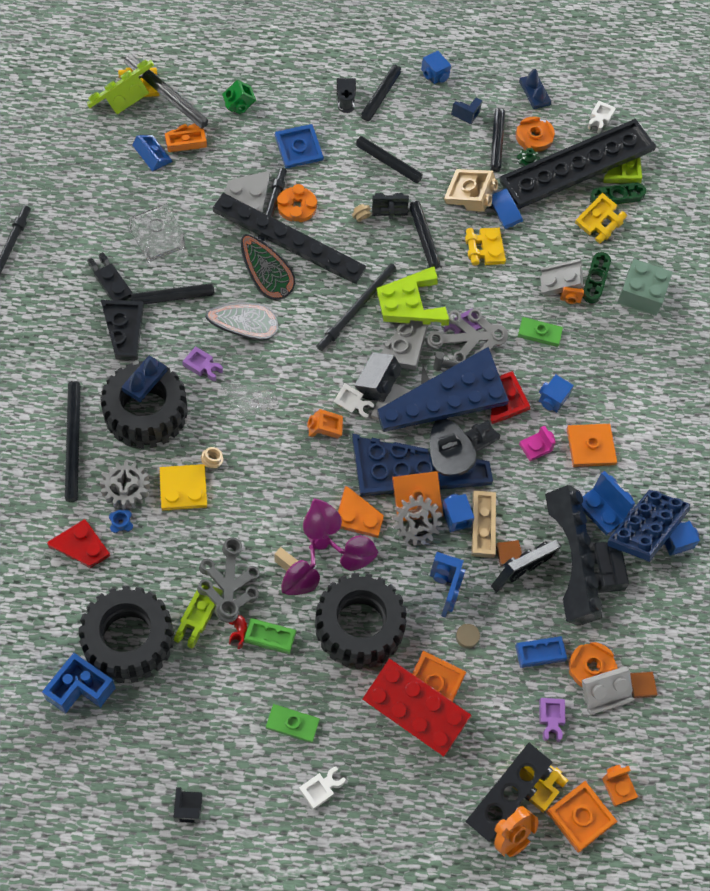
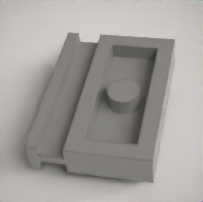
(561, 275)
(607, 690)

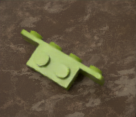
(125, 91)

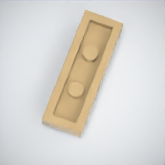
(484, 524)

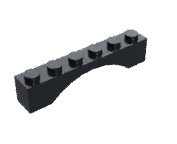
(581, 597)

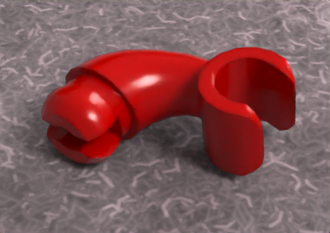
(241, 626)

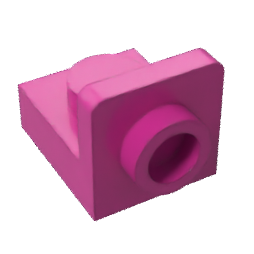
(538, 444)

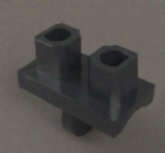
(390, 205)
(482, 435)

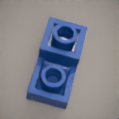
(506, 209)

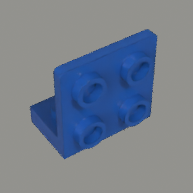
(607, 503)
(448, 569)

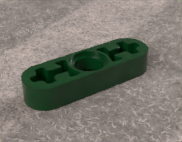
(624, 190)
(594, 270)

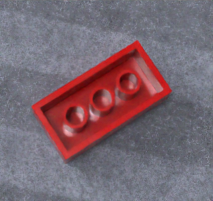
(417, 707)

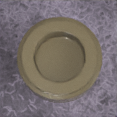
(467, 635)

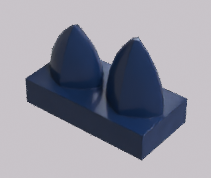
(535, 90)
(144, 378)

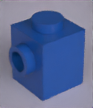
(436, 67)
(555, 393)
(457, 512)
(682, 539)

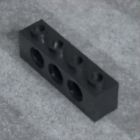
(529, 757)

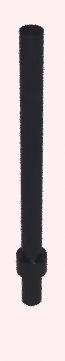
(277, 187)
(18, 224)
(333, 332)

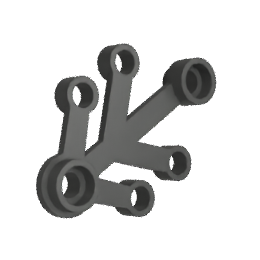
(228, 583)

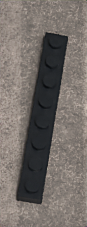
(289, 238)

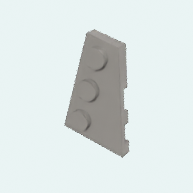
(407, 343)

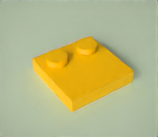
(183, 487)

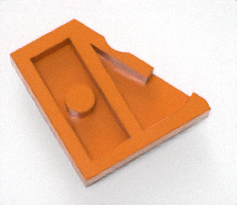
(185, 138)
(359, 515)

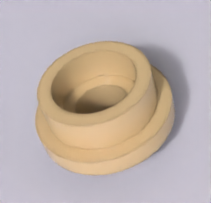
(361, 212)
(214, 453)

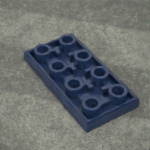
(649, 525)

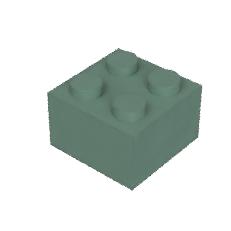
(645, 287)

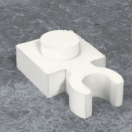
(601, 115)
(350, 398)
(319, 790)

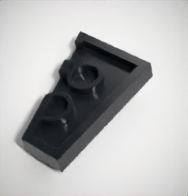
(124, 326)
(528, 561)

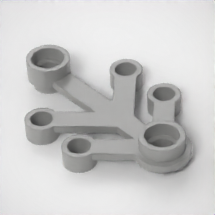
(470, 336)

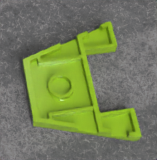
(402, 301)

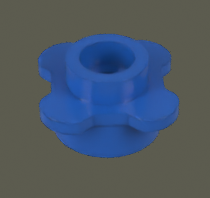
(119, 515)

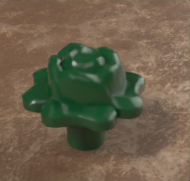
(527, 157)

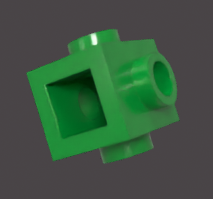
(239, 97)

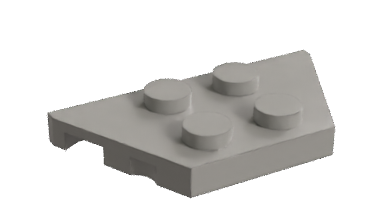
(249, 190)

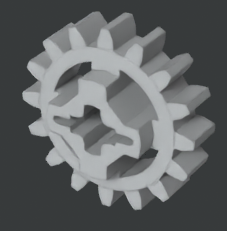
(115, 481)
(413, 528)

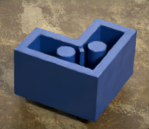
(76, 679)

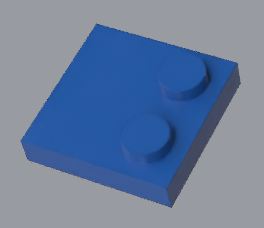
(298, 146)

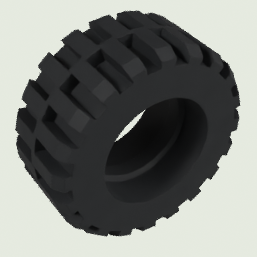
(150, 428)
(360, 591)
(116, 606)

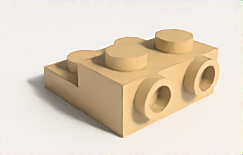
(472, 189)

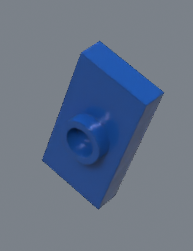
(541, 652)

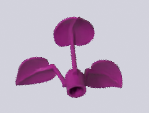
(319, 523)

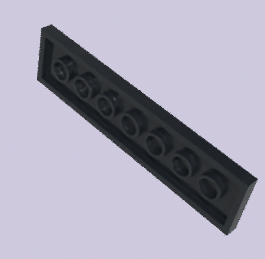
(577, 163)

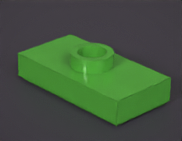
(540, 332)
(270, 636)
(292, 723)

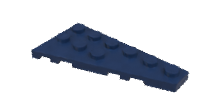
(458, 391)
(380, 461)

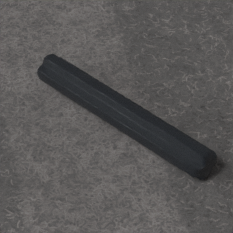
(381, 93)
(497, 140)
(389, 159)
(424, 234)
(174, 294)

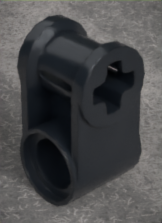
(346, 94)

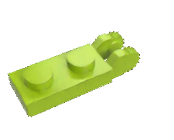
(196, 617)

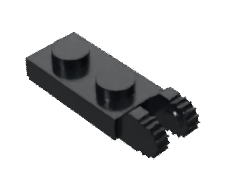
(110, 279)

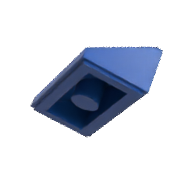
(151, 151)

